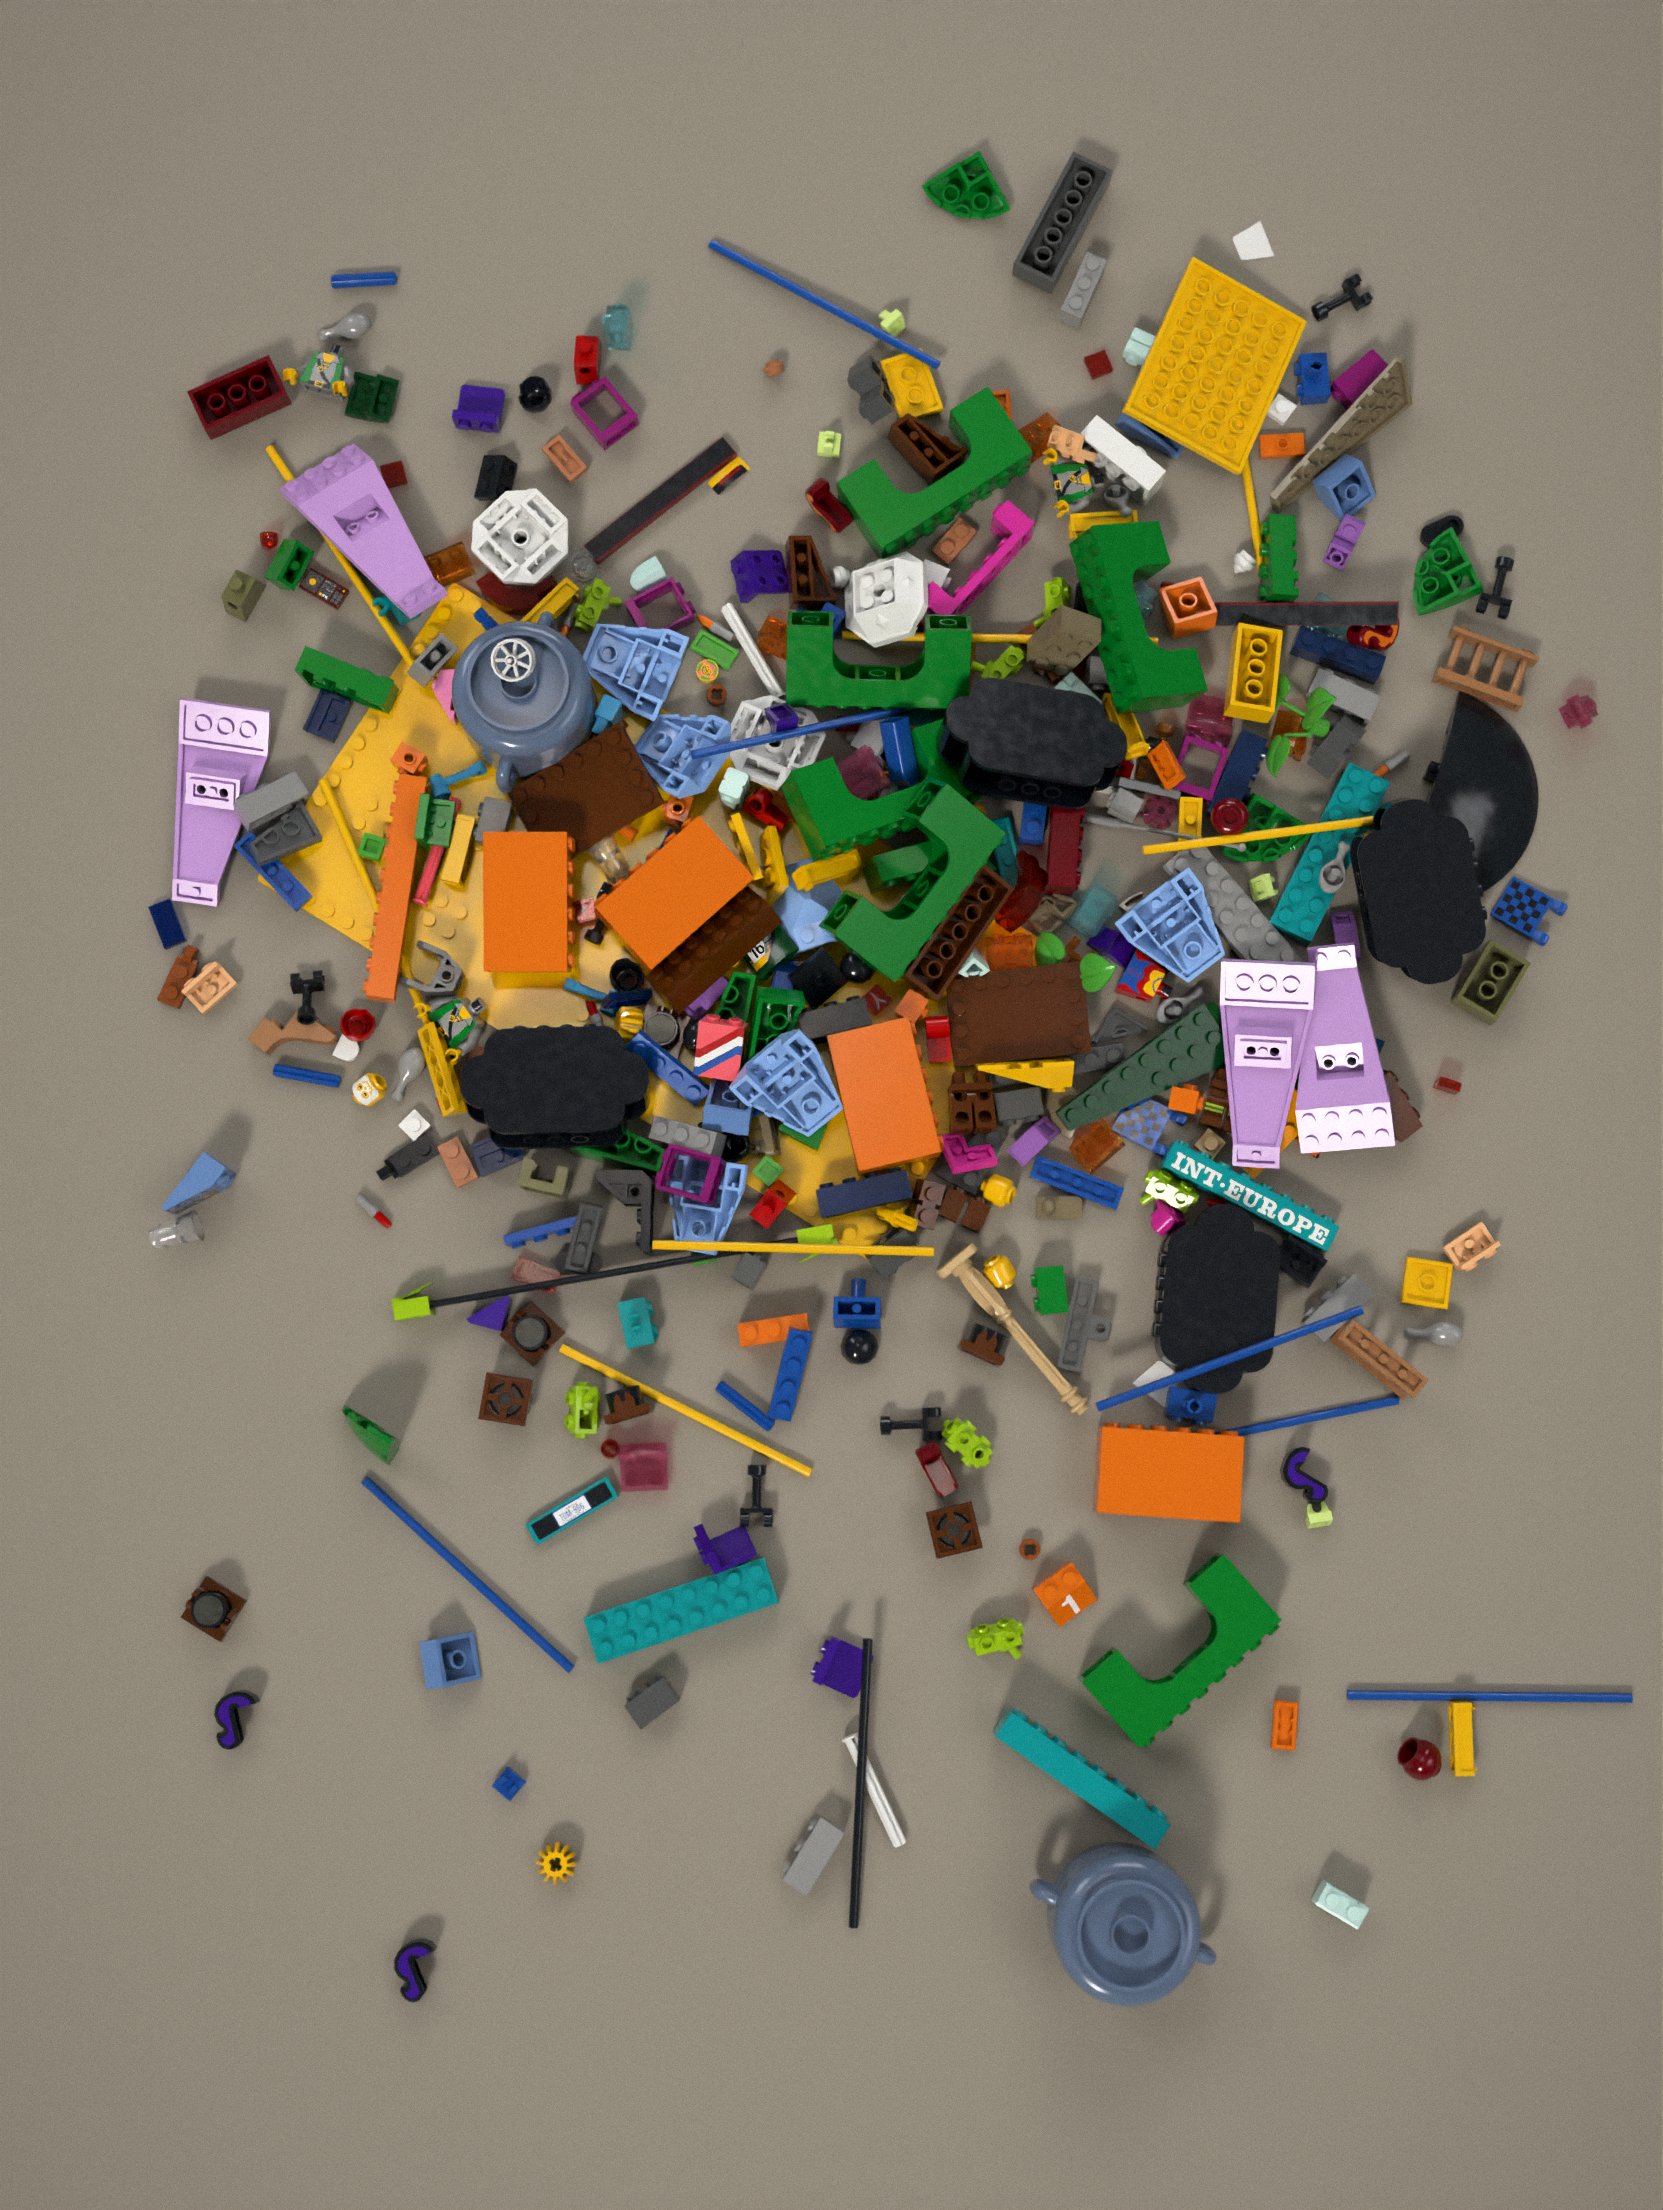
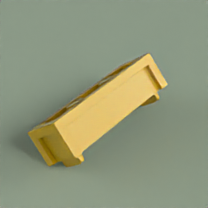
(1080, 522)
(555, 602)
(1127, 722)
(1190, 816)
(459, 851)
(823, 871)
(1461, 1738)

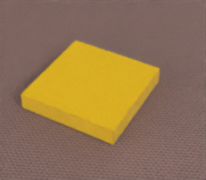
(1426, 1283)

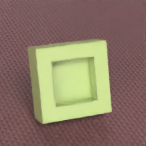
(892, 322)
(829, 444)
(1262, 887)
(1319, 1519)

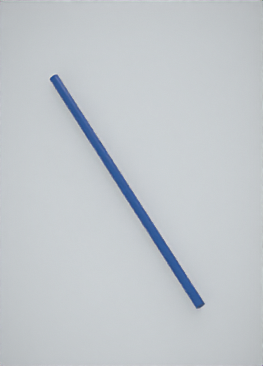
(824, 304)
(795, 732)
(1229, 1358)
(1315, 1416)
(468, 1574)
(1489, 1696)

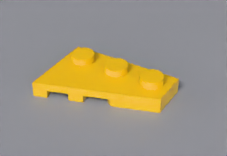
(743, 845)
(775, 875)

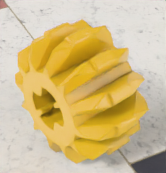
(628, 1022)
(565, 1862)

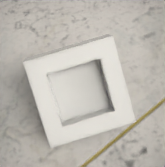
(1281, 409)
(414, 1125)

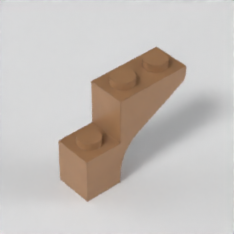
(269, 1034)

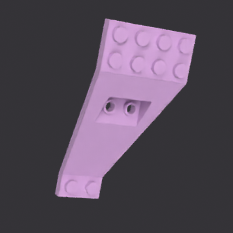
(360, 518)
(220, 750)
(1266, 1009)
(1343, 1101)

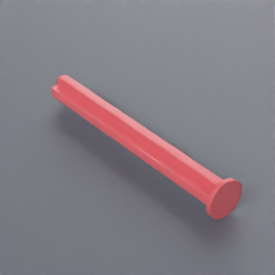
(431, 868)

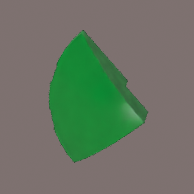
(968, 190)
(1444, 575)
(1263, 817)
(372, 1435)

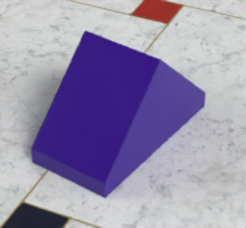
(781, 717)
(1113, 946)
(494, 1315)

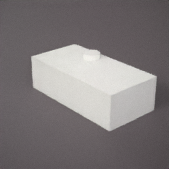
(1123, 461)

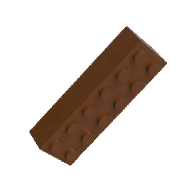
(958, 934)
(713, 949)

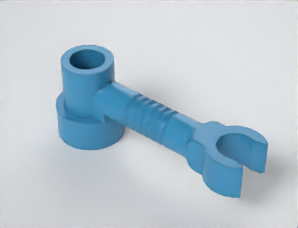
(440, 785)
(576, 987)

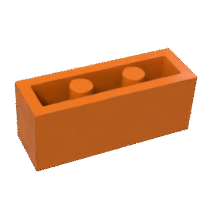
(770, 1330)

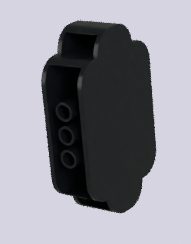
(1031, 743)
(1418, 890)
(555, 1087)
(1216, 1296)

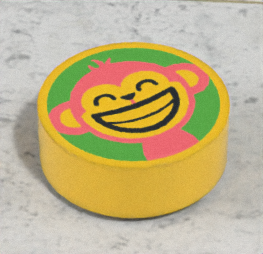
(707, 671)

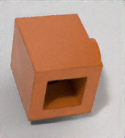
(409, 760)
(677, 810)
(913, 1006)
(1186, 1099)

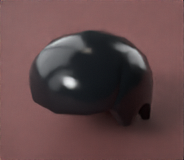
(534, 394)
(855, 969)
(626, 975)
(690, 1034)
(735, 1147)
(859, 1347)

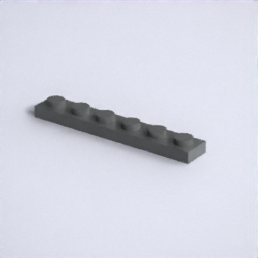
(1101, 1058)

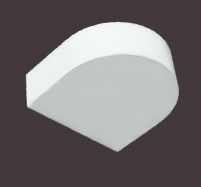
(346, 1049)

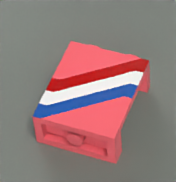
(719, 1047)

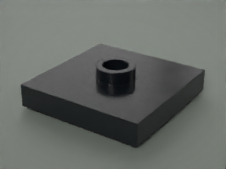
(818, 978)

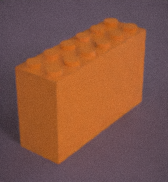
(672, 893)
(528, 902)
(885, 1095)
(1168, 1472)

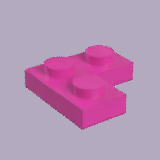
(965, 1158)

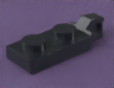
(409, 1158)

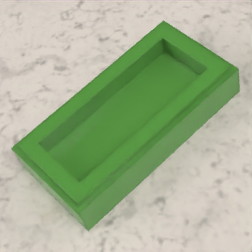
(714, 649)

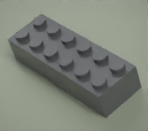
(1062, 222)

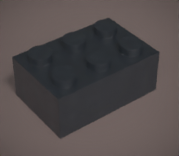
(834, 1018)

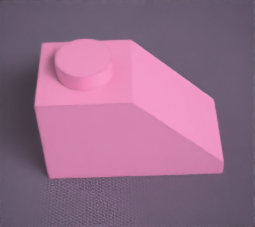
(443, 690)

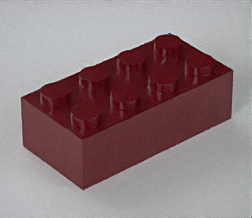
(239, 397)
(1063, 851)

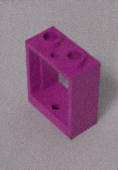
(617, 429)
(669, 585)
(1215, 747)
(711, 1181)

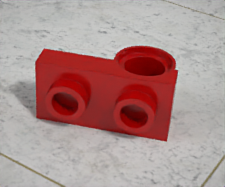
(765, 810)
(938, 1039)

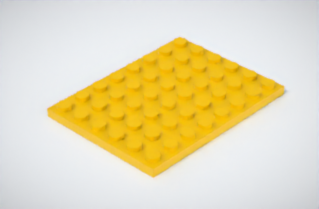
(1214, 366)

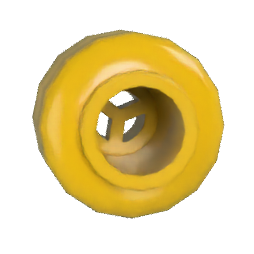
(998, 1190)
(999, 1271)

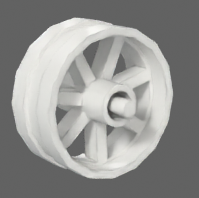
(513, 659)

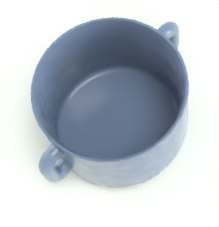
(526, 721)
(1123, 1924)

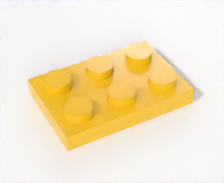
(911, 386)

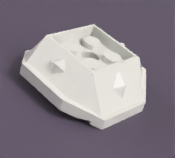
(516, 516)
(887, 599)
(766, 763)

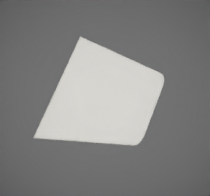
(1253, 243)
(1156, 1372)

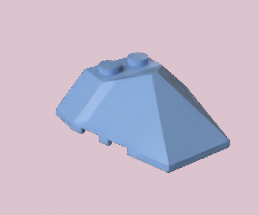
(636, 664)
(668, 747)
(804, 911)
(1175, 927)
(789, 1083)
(698, 1220)

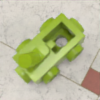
(1056, 594)
(595, 601)
(1006, 664)
(1164, 1187)
(583, 1404)
(961, 1437)
(996, 1637)

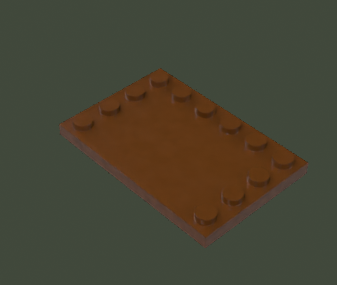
(589, 791)
(1018, 1015)

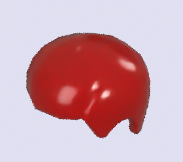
(357, 1025)

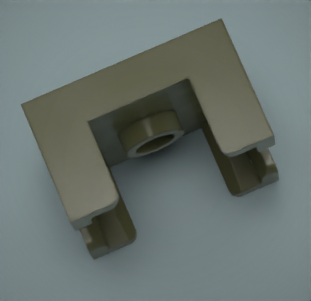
(528, 1180)

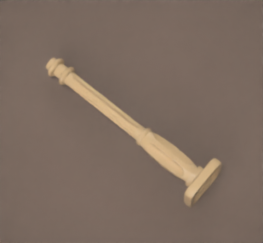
(994, 1305)

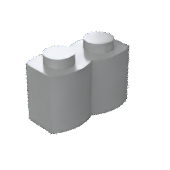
(1124, 805)

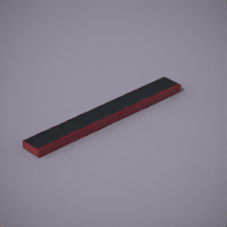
(660, 500)
(1307, 613)

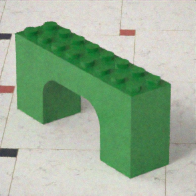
(898, 519)
(1136, 669)
(930, 682)
(839, 821)
(960, 847)
(1237, 1624)

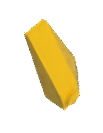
(1044, 1073)

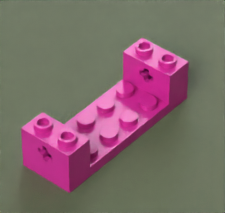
(1015, 532)

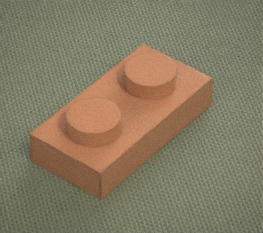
(564, 459)
(954, 542)
(457, 1162)

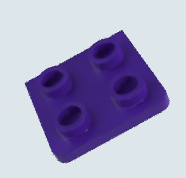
(479, 409)
(759, 573)
(725, 1549)
(839, 1667)

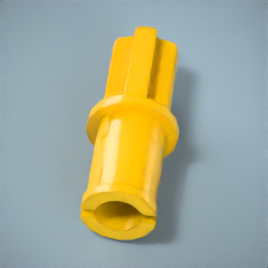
(897, 1218)

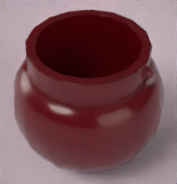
(1229, 816)
(1419, 1758)

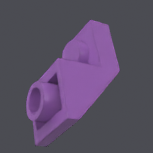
(1344, 541)
(1345, 929)
(707, 999)
(1033, 1141)

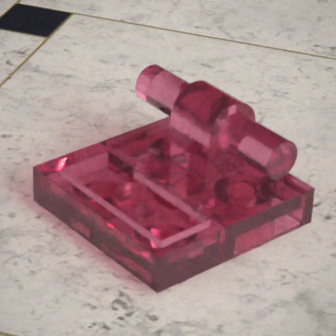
(1207, 719)
(862, 773)
(643, 1466)

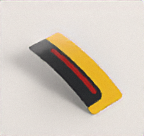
(728, 475)

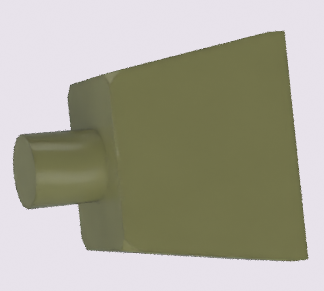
(243, 593)

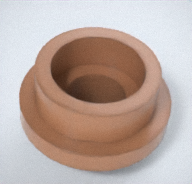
(773, 368)

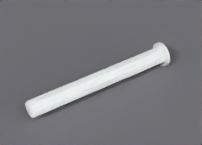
(752, 651)
(877, 1795)

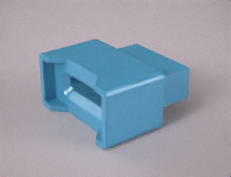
(607, 714)

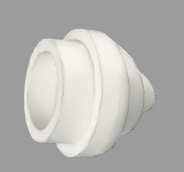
(1243, 562)
(839, 577)

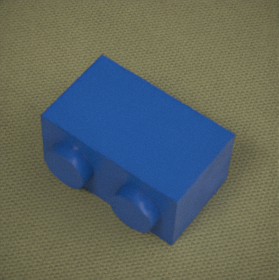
(1032, 824)

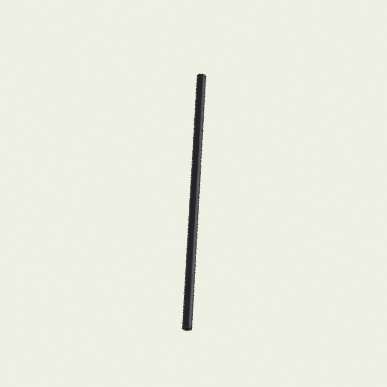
(860, 1783)

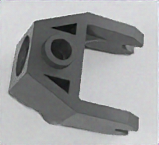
(438, 986)

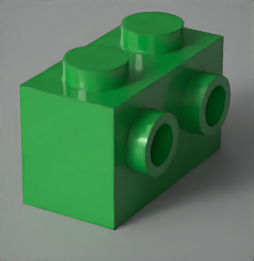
(289, 564)
(1050, 1290)

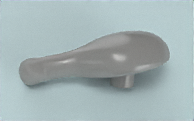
(351, 326)
(1117, 497)
(1334, 873)
(1175, 1007)
(409, 1067)
(1439, 1333)

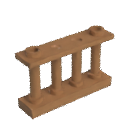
(1468, 683)
(1378, 1360)

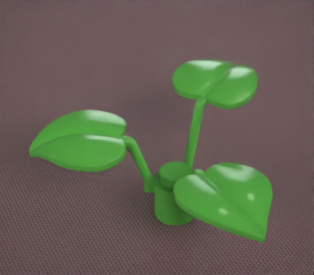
(1316, 706)
(1093, 967)

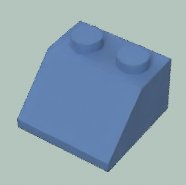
(1344, 487)
(450, 1660)

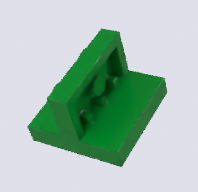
(434, 822)

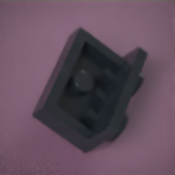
(495, 477)
(1300, 1261)

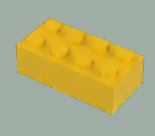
(1253, 673)

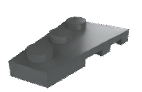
(289, 835)
(971, 1180)

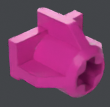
(1166, 1218)

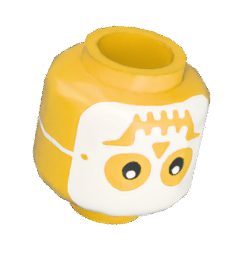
(369, 1089)

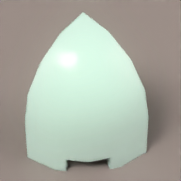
(648, 575)
(974, 965)

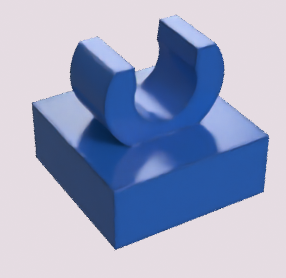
(509, 1783)

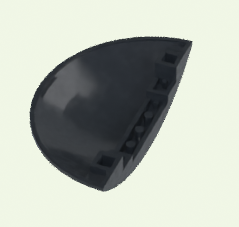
(1488, 786)

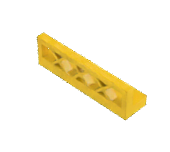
(441, 1071)

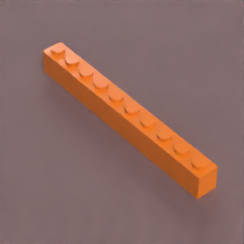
(396, 891)

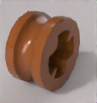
(716, 703)
(1029, 1542)

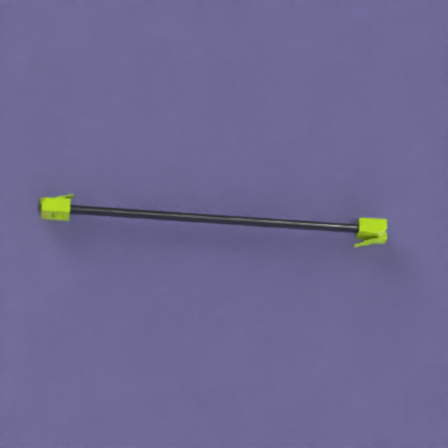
(424, 1306)

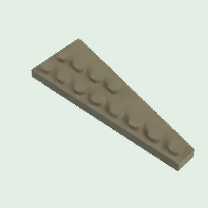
(1366, 416)

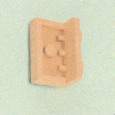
(1070, 444)
(209, 987)
(1470, 1247)

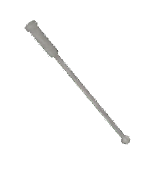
(1117, 823)

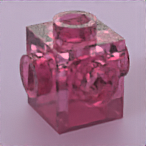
(1579, 711)
(1156, 820)

